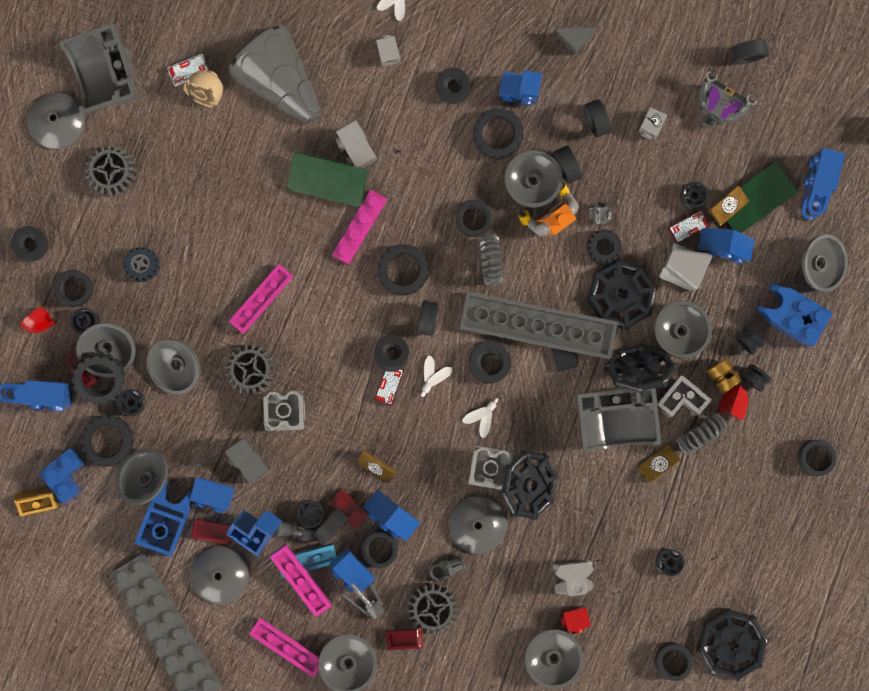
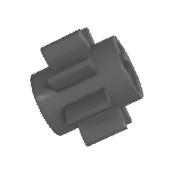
(600, 212)

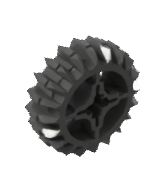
(110, 178)
(491, 259)
(254, 361)
(702, 433)
(416, 615)

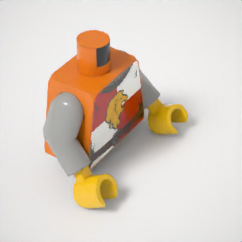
(556, 217)

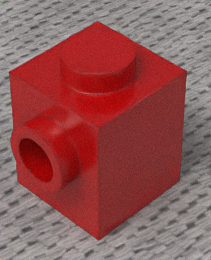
(575, 619)

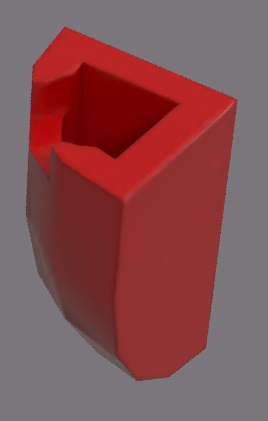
(37, 321)
(734, 402)

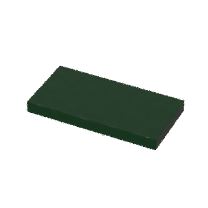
(327, 179)
(764, 194)

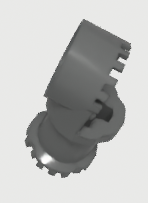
(291, 529)
(448, 569)

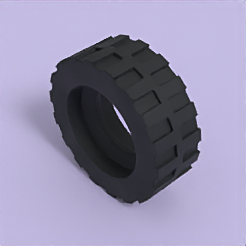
(504, 362)

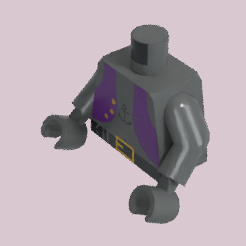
(721, 102)

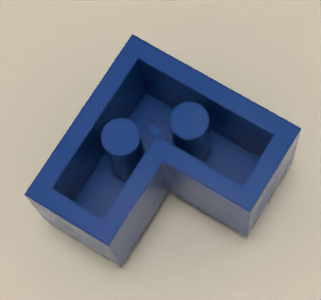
(520, 87)
(726, 244)
(59, 475)
(391, 516)
(254, 533)

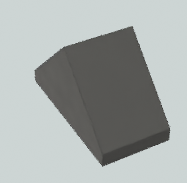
(575, 38)

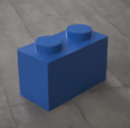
(212, 494)
(351, 571)

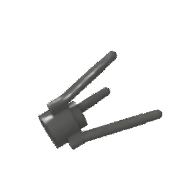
(373, 608)

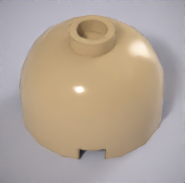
(204, 87)

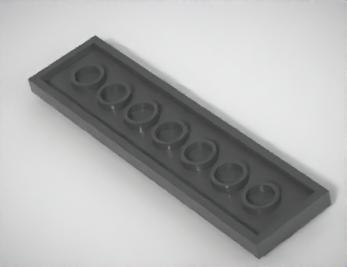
(538, 325)
(165, 626)

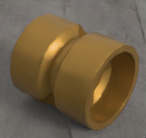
(724, 368)

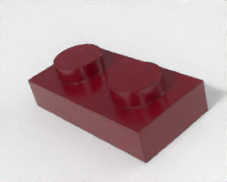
(352, 509)

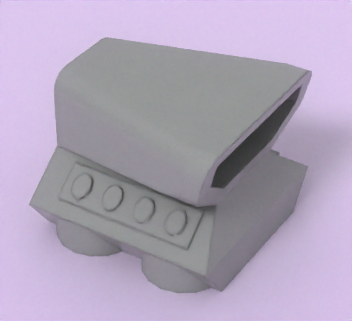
(685, 267)
(284, 410)
(488, 467)
(573, 577)

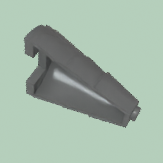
(277, 74)

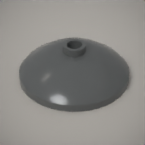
(64, 130)
(540, 167)
(825, 263)
(695, 328)
(121, 346)
(168, 372)
(141, 476)
(477, 510)
(231, 567)
(555, 673)
(347, 678)

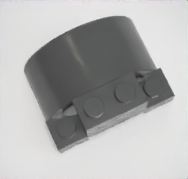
(101, 68)
(617, 419)

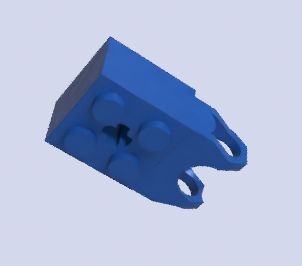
(821, 181)
(789, 315)
(39, 395)
(169, 516)

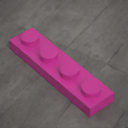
(359, 227)
(261, 299)
(300, 580)
(286, 647)

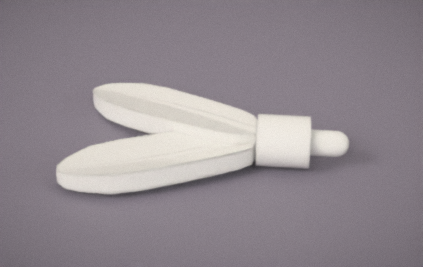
(399, 7)
(432, 379)
(485, 415)

